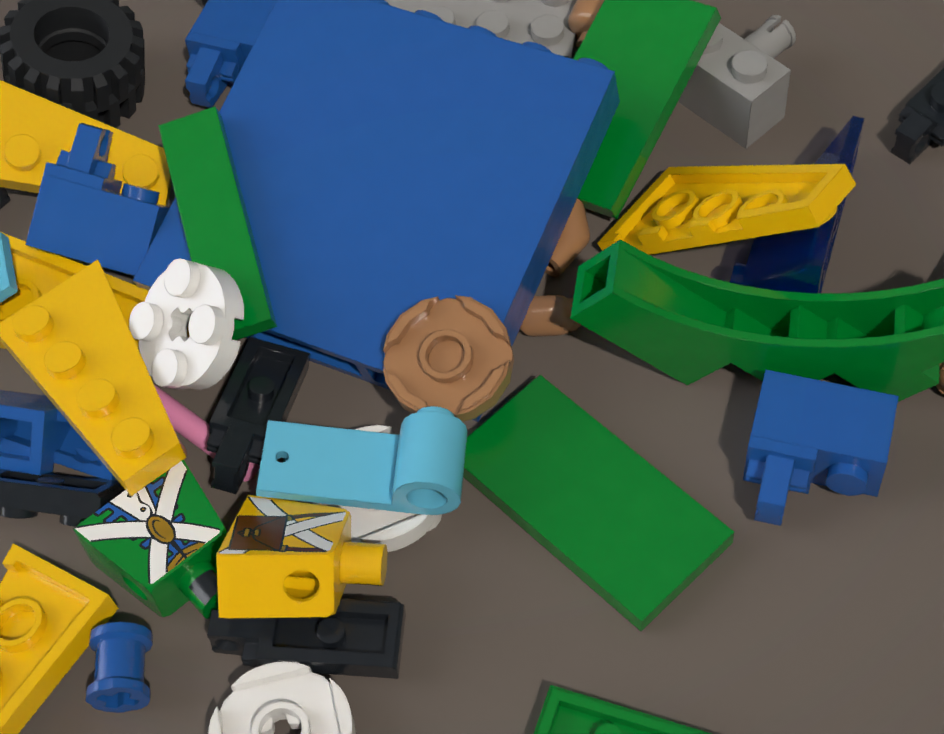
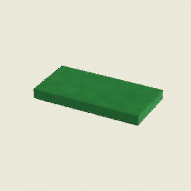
(653, 57)
(593, 502)

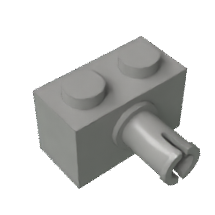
(740, 82)

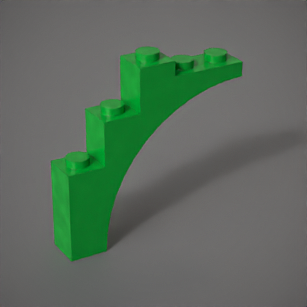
(700, 324)

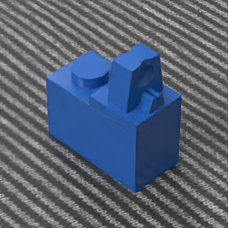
(221, 45)
(86, 215)
(817, 436)

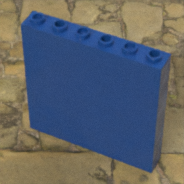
(399, 170)

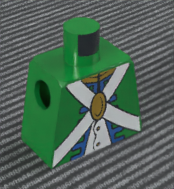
(159, 543)

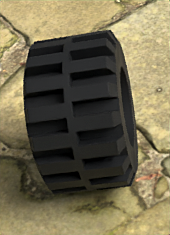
(76, 55)

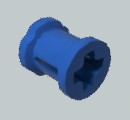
(119, 667)

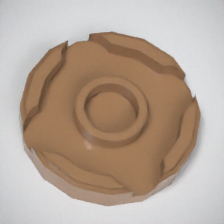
(448, 357)

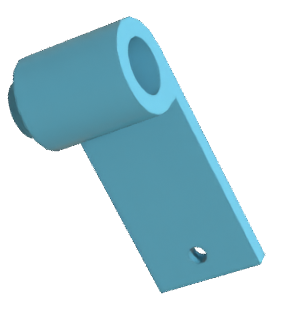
(367, 469)

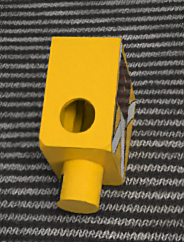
(292, 560)

